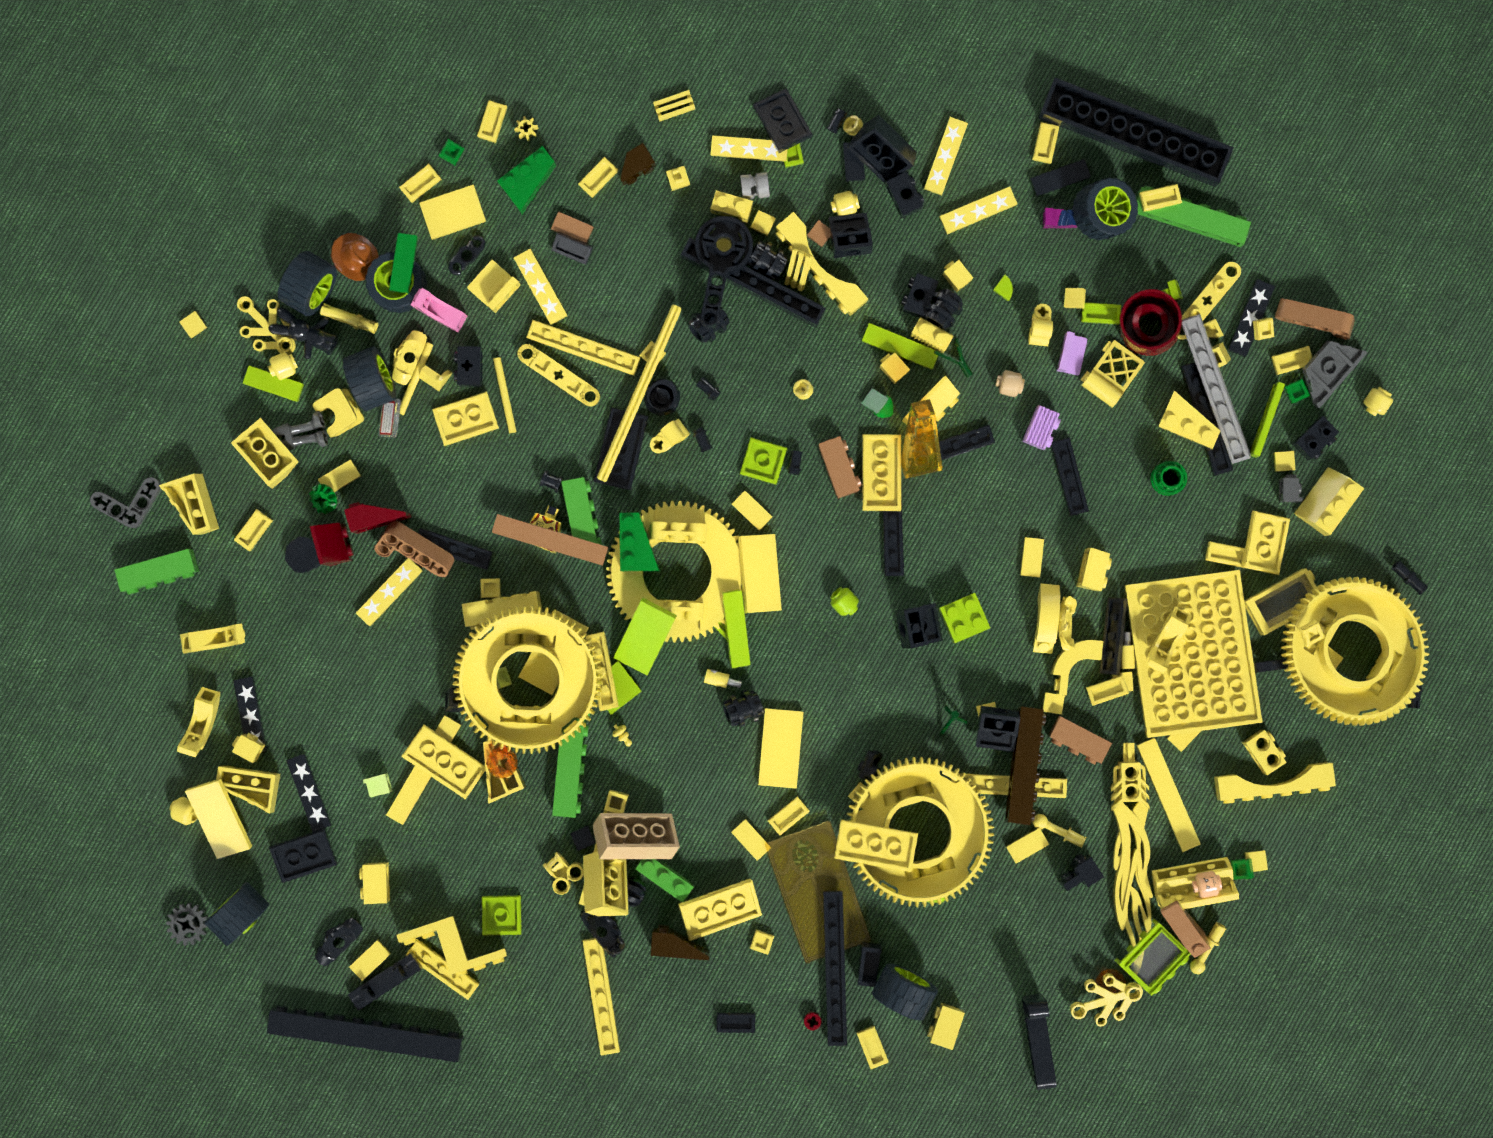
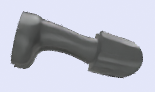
(289, 432)

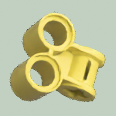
(1041, 326)
(670, 434)
(562, 871)

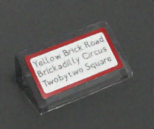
(389, 419)

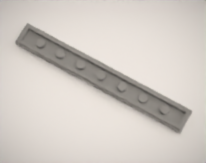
(1215, 388)

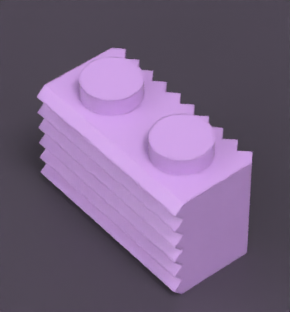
(1041, 428)

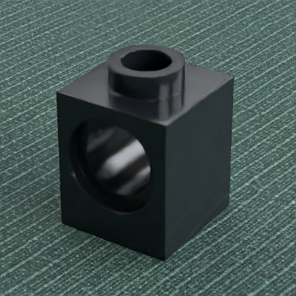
(450, 702)

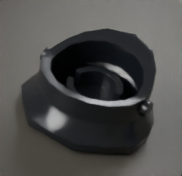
(662, 397)
(301, 555)

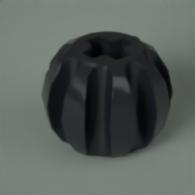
(636, 891)

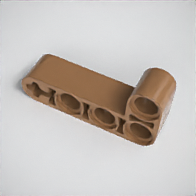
(1316, 317)
(414, 547)

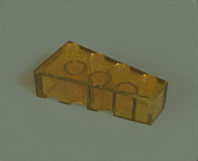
(921, 442)

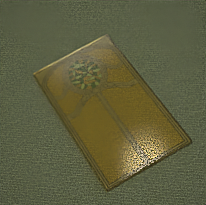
(805, 869)

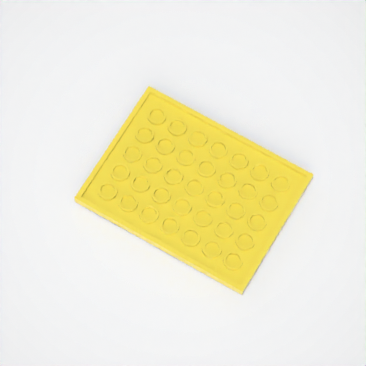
(1212, 665)

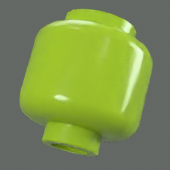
(844, 601)

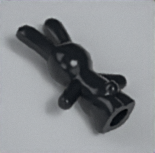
(301, 331)

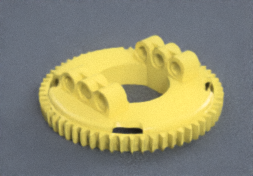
(1395, 671)
(527, 725)
(967, 820)

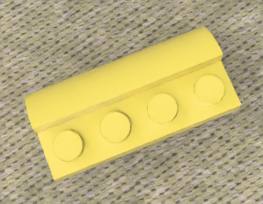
(1176, 883)

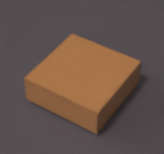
(819, 233)

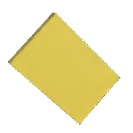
(452, 212)
(465, 418)
(1265, 542)

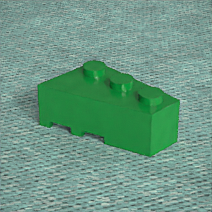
(527, 178)
(635, 546)

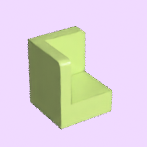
(378, 785)

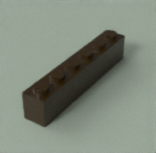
(1024, 767)

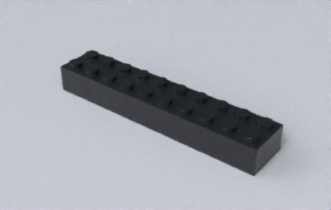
(1135, 132)

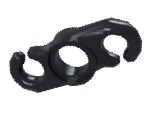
(475, 253)

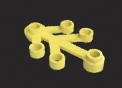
(280, 339)
(1109, 999)

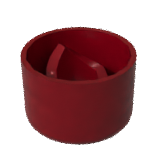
(1155, 303)

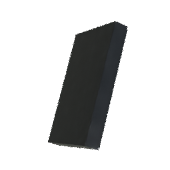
(782, 120)
(303, 855)

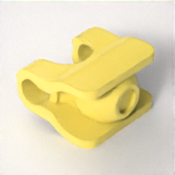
(345, 410)

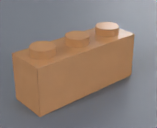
(839, 467)
(1079, 740)

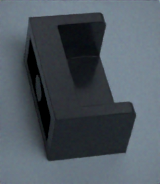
(868, 964)

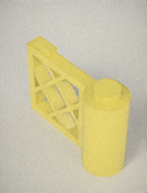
(1101, 384)

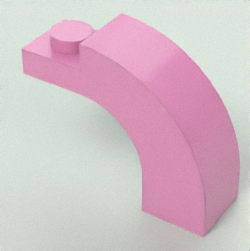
(438, 310)

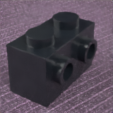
(1316, 438)

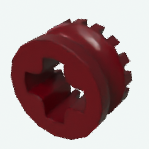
(809, 1016)

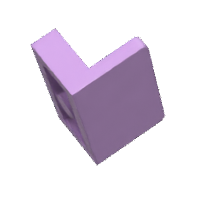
(1072, 354)

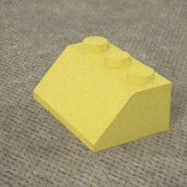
(941, 396)
(265, 453)
(1328, 501)
(605, 886)

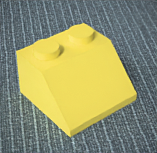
(1094, 569)

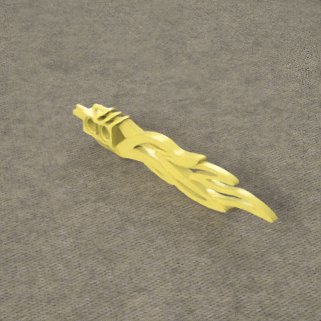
(1122, 863)

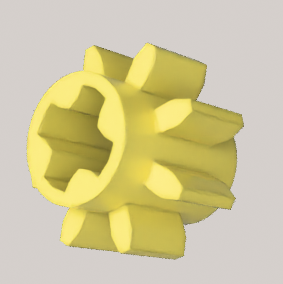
(521, 126)

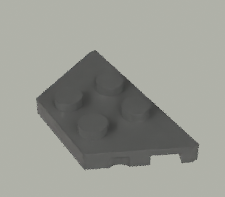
(1329, 369)

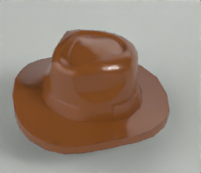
(353, 255)

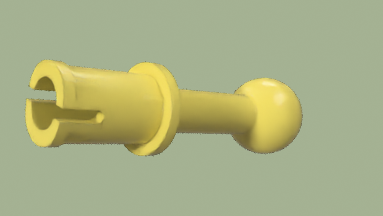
(1042, 822)
(1197, 966)

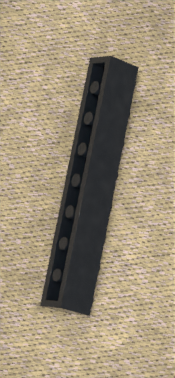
(766, 290)

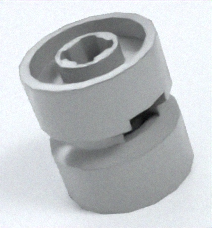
(761, 183)

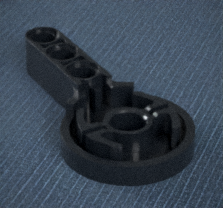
(720, 261)

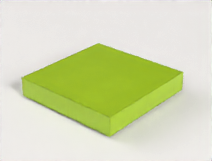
(763, 461)
(624, 684)
(501, 915)

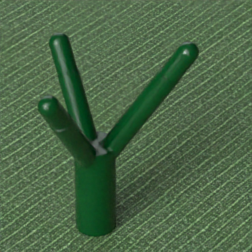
(961, 362)
(953, 716)

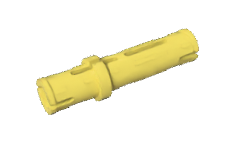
(357, 321)

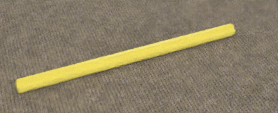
(639, 393)

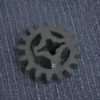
(180, 921)

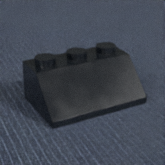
(882, 149)

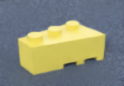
(1188, 422)
(192, 502)

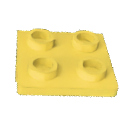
(493, 286)

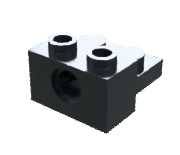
(850, 235)
(919, 625)
(997, 728)
(1084, 871)

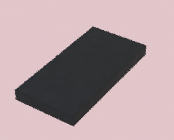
(625, 466)

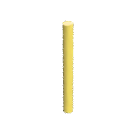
(415, 378)
(504, 395)

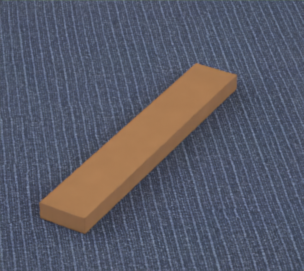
(550, 539)

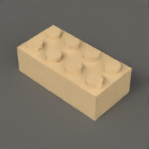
(635, 836)

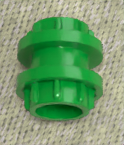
(1157, 478)

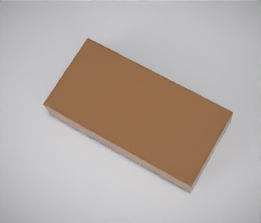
(572, 227)

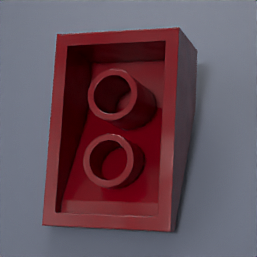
(367, 517)
(331, 543)

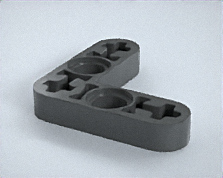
(133, 509)

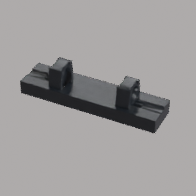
(385, 981)

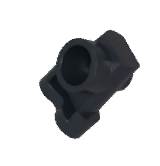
(869, 765)

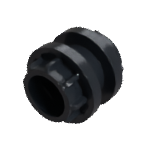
(767, 260)
(942, 311)
(703, 334)
(743, 708)

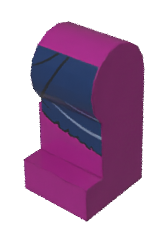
(1058, 218)

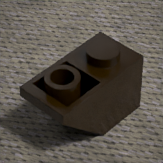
(637, 162)

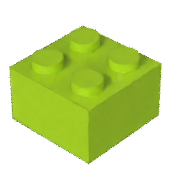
(964, 618)

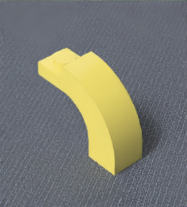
(1047, 618)
(212, 638)
(1167, 639)
(1067, 658)
(202, 721)

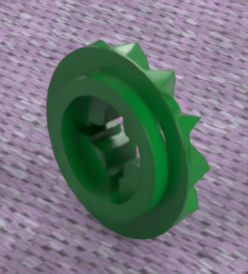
(325, 492)

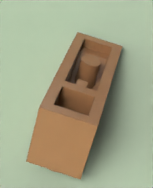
(1186, 929)

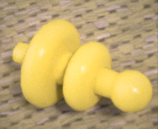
(619, 731)

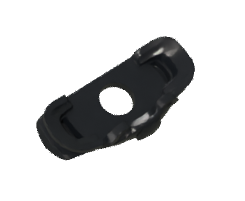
(347, 931)
(612, 942)

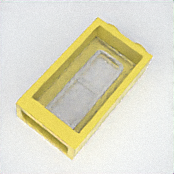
(1274, 604)

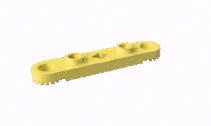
(1215, 290)
(570, 383)

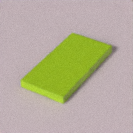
(645, 636)

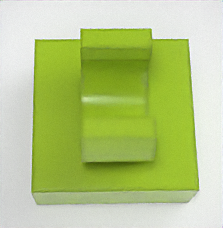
(1174, 290)

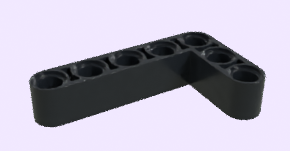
(1035, 1014)

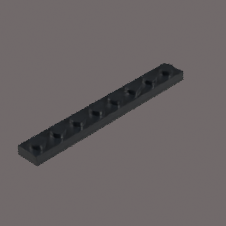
(835, 968)

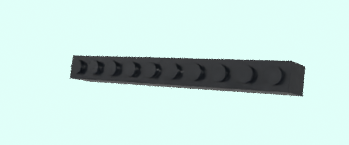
(365, 1034)

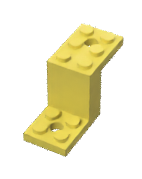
(452, 946)

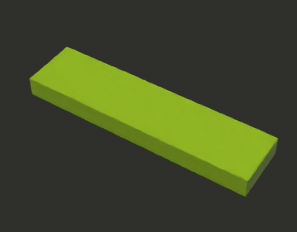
(900, 345)
(1267, 419)
(736, 628)

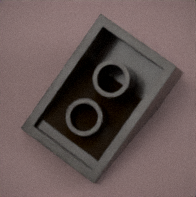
(672, 944)

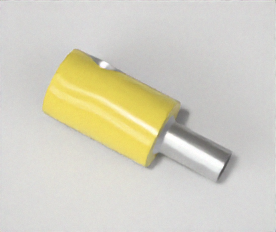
(1128, 653)
(720, 679)

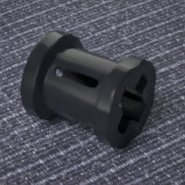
(551, 481)

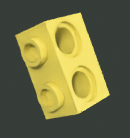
(1260, 755)

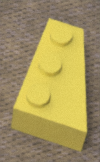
(253, 786)
(497, 786)

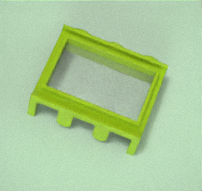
(1154, 958)

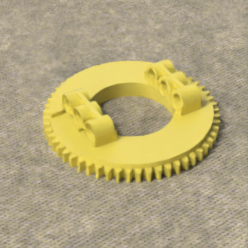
(683, 525)

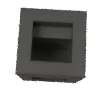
(1290, 489)

